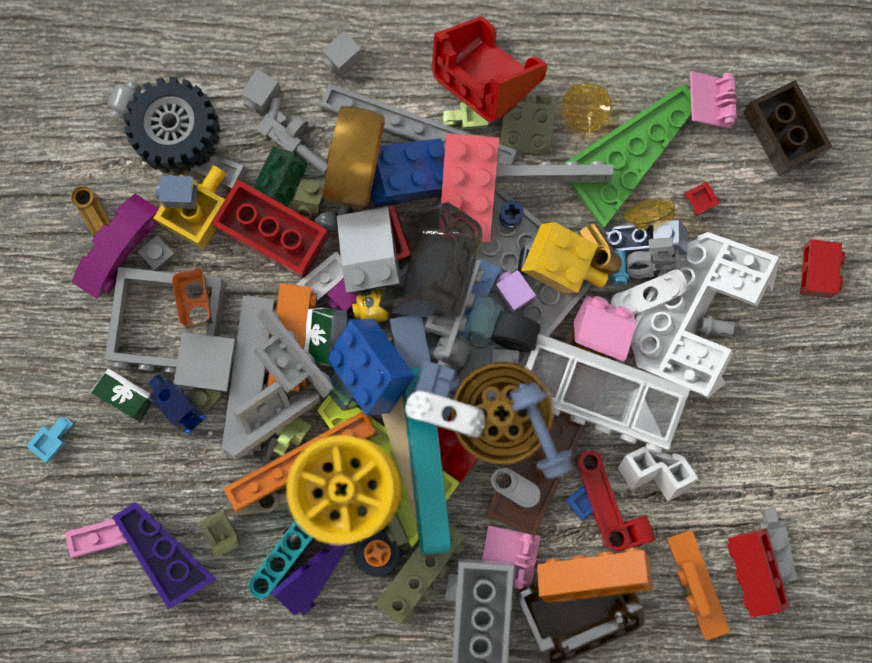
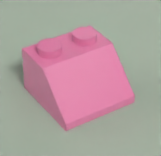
(604, 327)

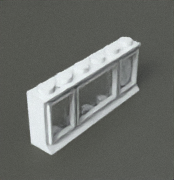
(609, 393)

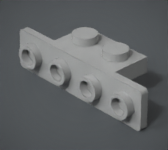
(451, 326)
(287, 359)
(266, 415)

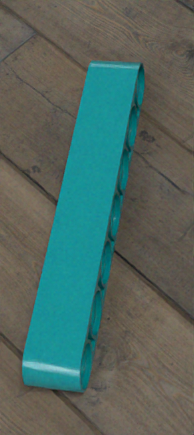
(427, 481)
(287, 552)

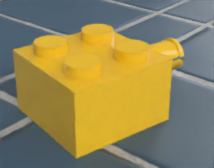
(195, 224)
(562, 259)

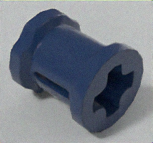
(517, 211)

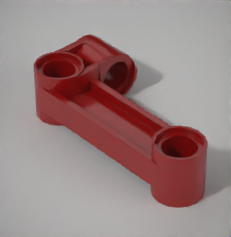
(605, 509)

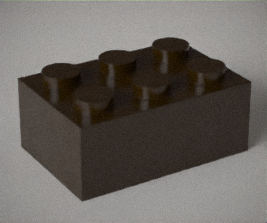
(787, 128)

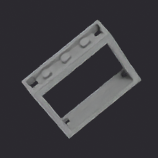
(156, 278)

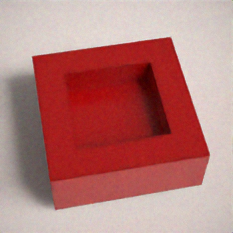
(701, 198)

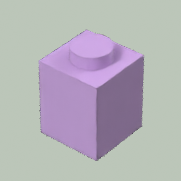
(514, 291)

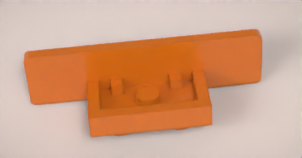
(698, 585)

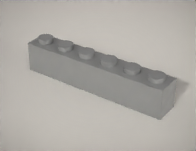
(248, 372)

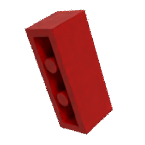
(758, 573)

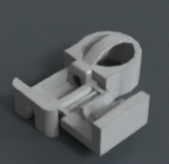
(659, 257)

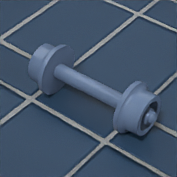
(556, 463)

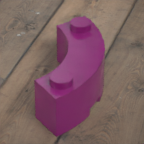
(114, 244)

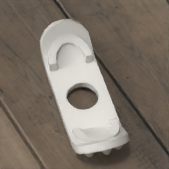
(668, 285)
(428, 408)

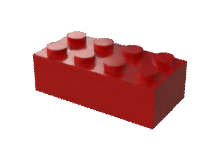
(270, 229)

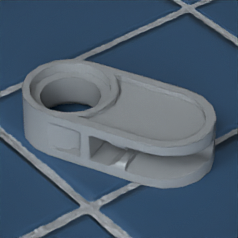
(520, 491)

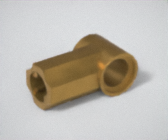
(92, 212)
(603, 250)

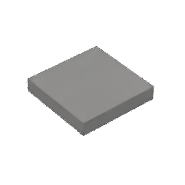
(204, 362)

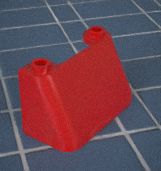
(481, 72)

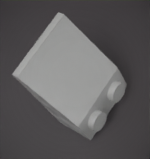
(368, 250)

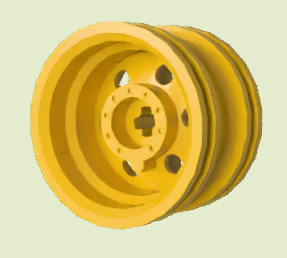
(309, 474)

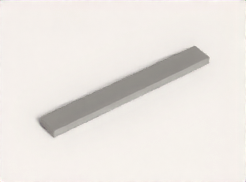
(401, 122)

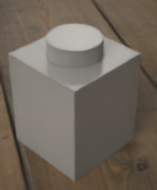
(341, 54)
(259, 91)

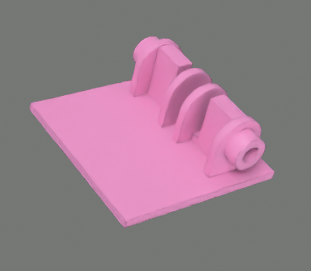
(713, 99)
(513, 547)

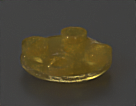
(586, 107)
(650, 211)

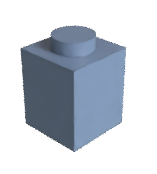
(177, 192)

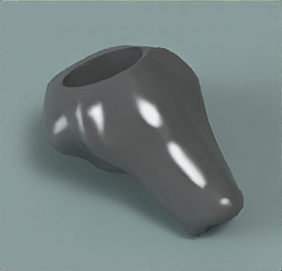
(329, 218)

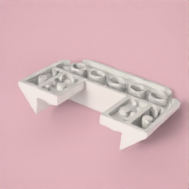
(665, 334)

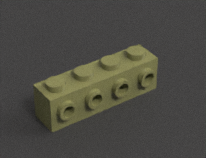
(415, 580)

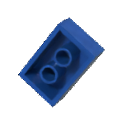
(408, 172)
(370, 366)

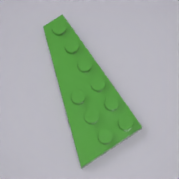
(632, 152)

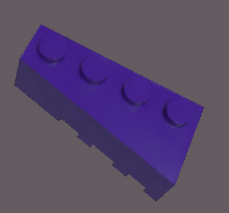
(166, 562)

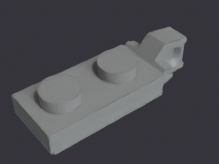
(780, 544)

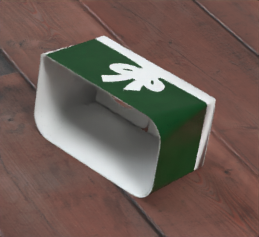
(323, 331)
(122, 395)

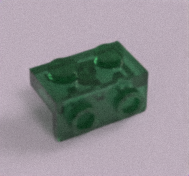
(281, 175)

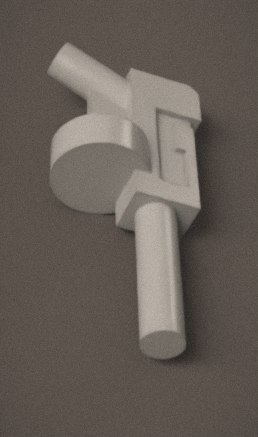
(288, 137)

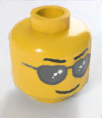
(368, 306)

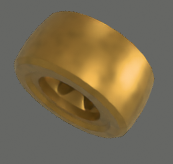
(353, 156)
(500, 378)

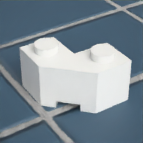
(668, 471)

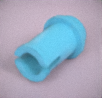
(621, 276)

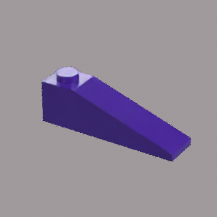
(308, 581)

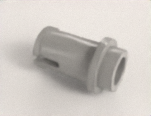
(716, 327)

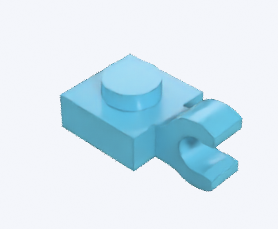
(48, 441)

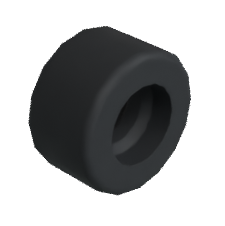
(515, 332)

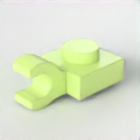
(466, 116)
(292, 433)

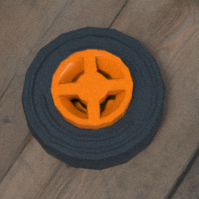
(368, 555)

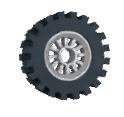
(181, 151)

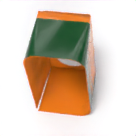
(179, 283)

